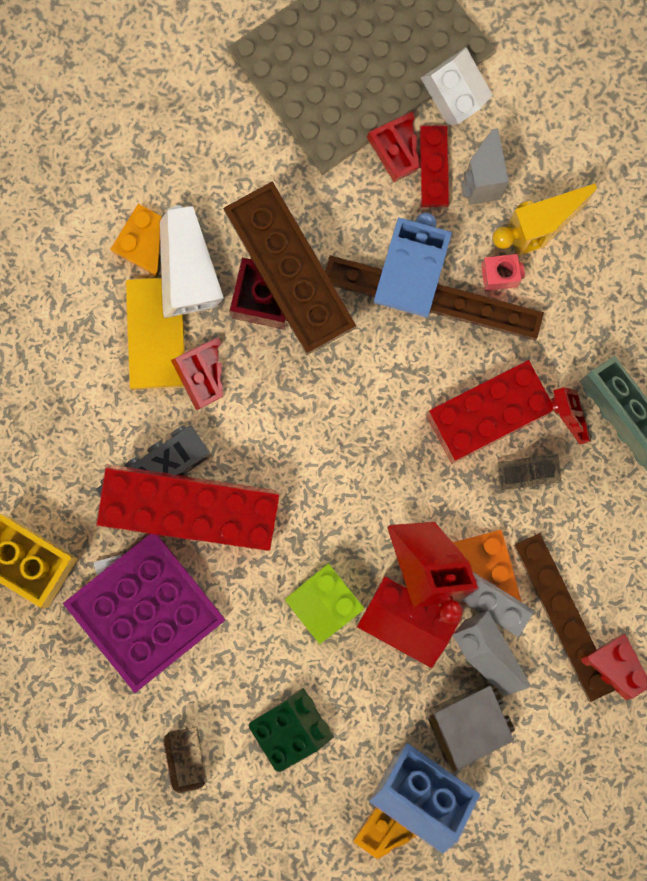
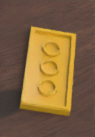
(151, 337)

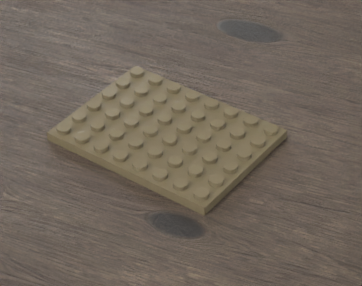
(351, 65)

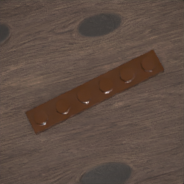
(561, 613)

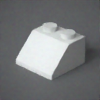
(457, 87)

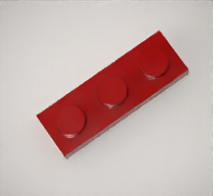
(434, 166)

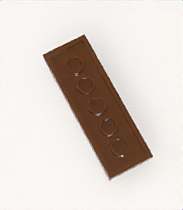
(289, 268)

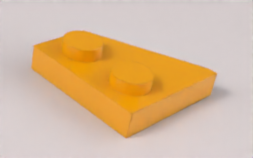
(140, 240)
(381, 834)

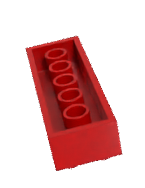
(187, 507)

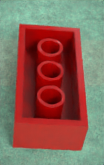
(490, 411)

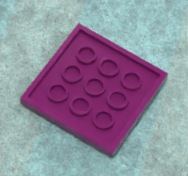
(144, 611)

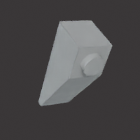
(490, 654)

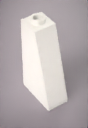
(186, 266)

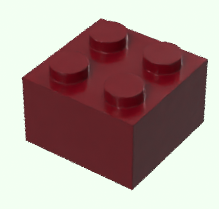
(253, 300)

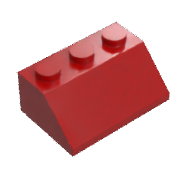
(411, 630)

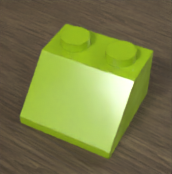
(324, 604)

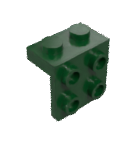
(291, 731)

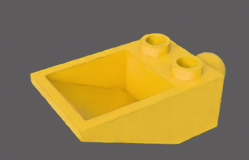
(539, 222)

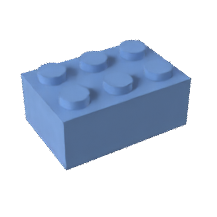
(425, 798)

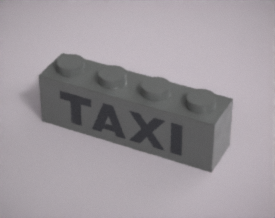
(174, 456)

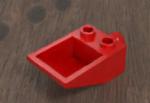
(432, 568)

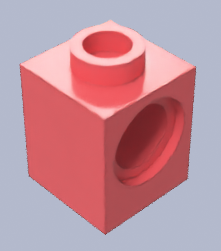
(493, 280)

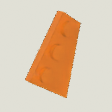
(490, 560)

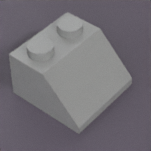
(486, 172)

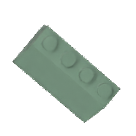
(620, 404)

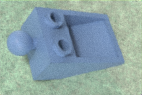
(413, 265)

